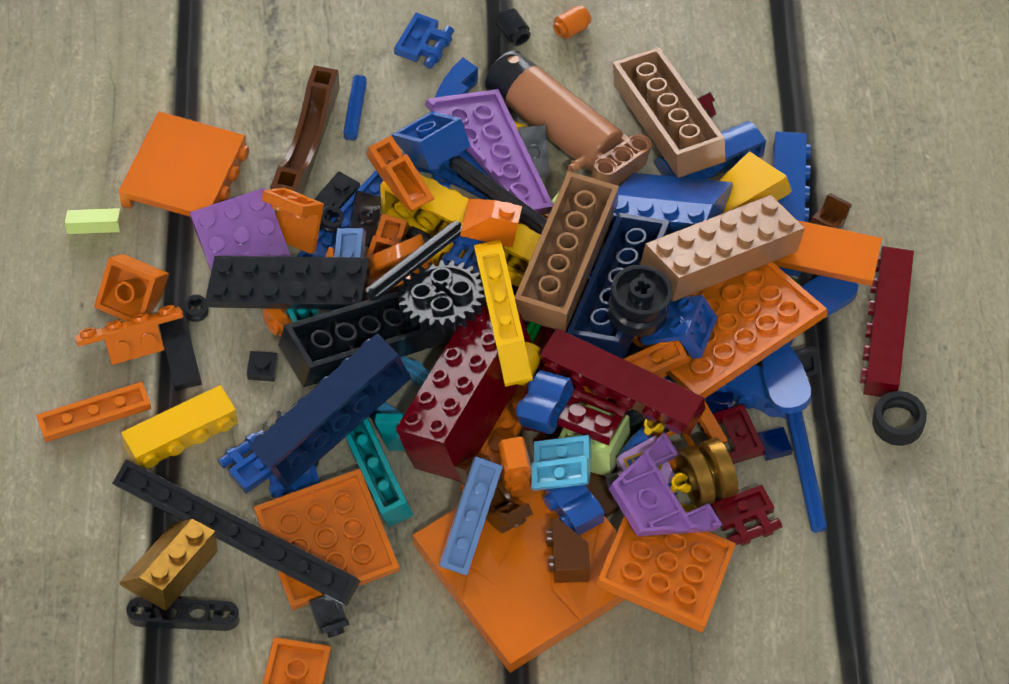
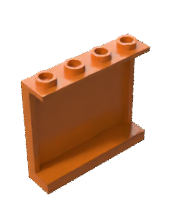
(183, 165)

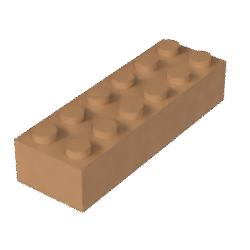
(669, 112)
(724, 246)
(566, 251)

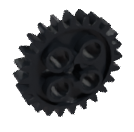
(442, 296)

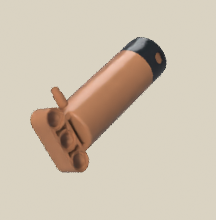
(568, 120)

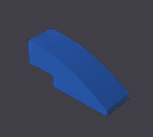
(459, 79)

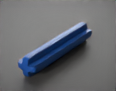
(355, 107)

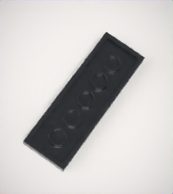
(287, 282)

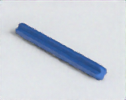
(807, 472)

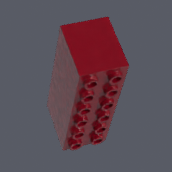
(458, 401)

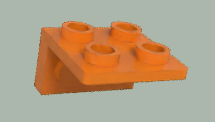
(297, 217)

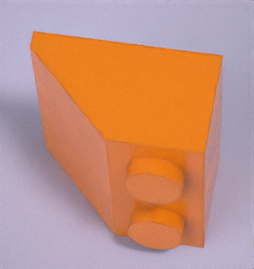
(130, 287)

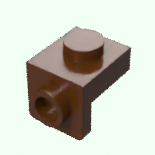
(832, 213)

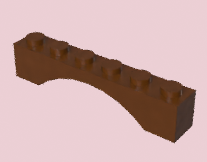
(316, 111)

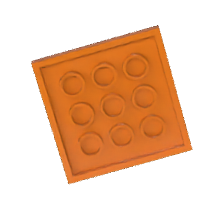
(334, 524)
(668, 572)

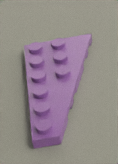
(496, 144)

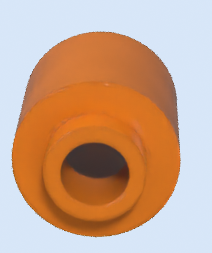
(572, 22)

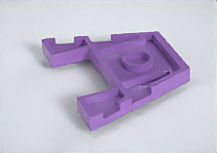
(650, 501)

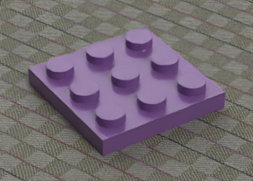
(239, 228)

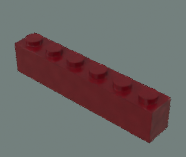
(888, 322)
(623, 382)

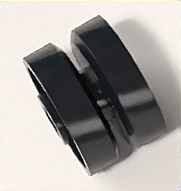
(639, 300)

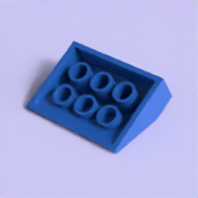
(672, 199)

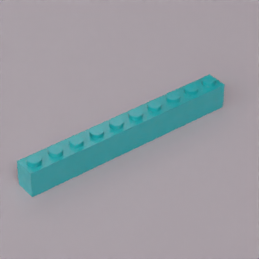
(372, 460)

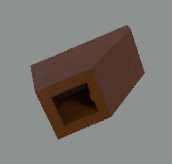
(570, 554)

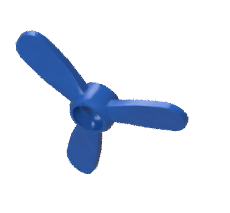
(782, 370)

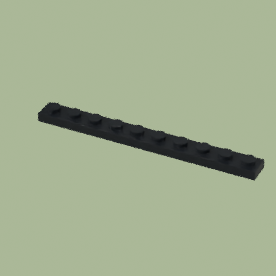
(238, 533)

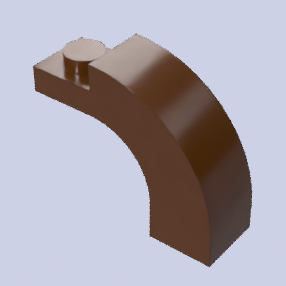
(505, 510)

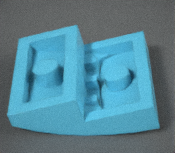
(561, 462)

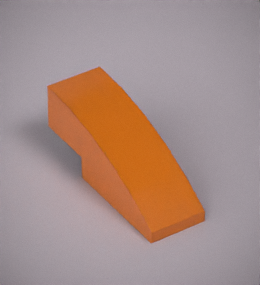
(399, 173)
(389, 233)

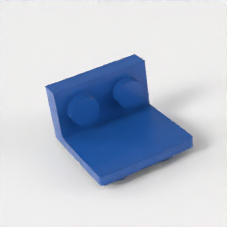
(688, 321)

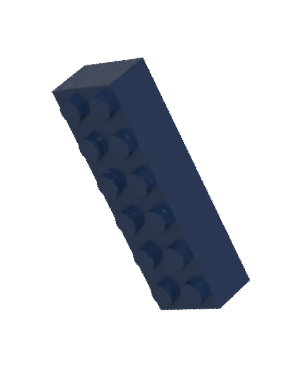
(621, 250)
(330, 411)

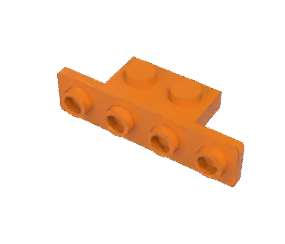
(133, 337)

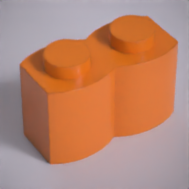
(516, 466)

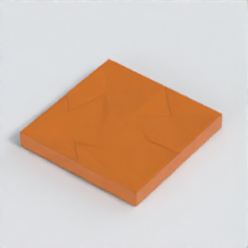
(509, 584)

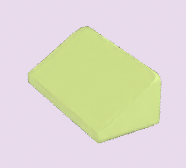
(92, 221)

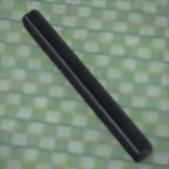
(496, 192)
(414, 261)

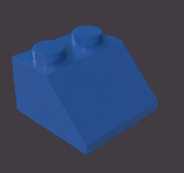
(432, 140)

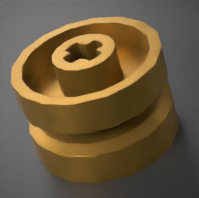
(708, 472)

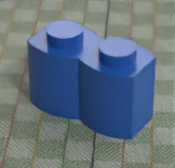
(544, 402)
(575, 507)

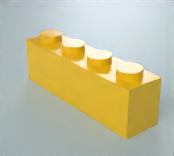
(180, 428)

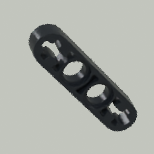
(182, 619)

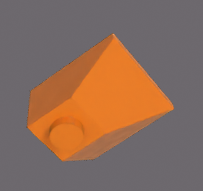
(491, 221)

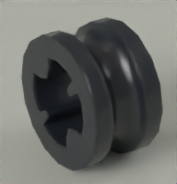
(333, 212)
(195, 301)

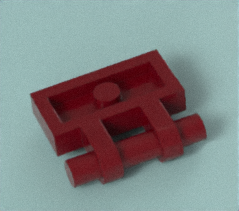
(743, 508)

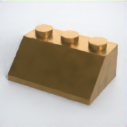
(172, 563)

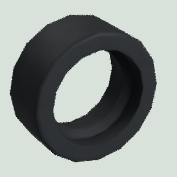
(900, 400)

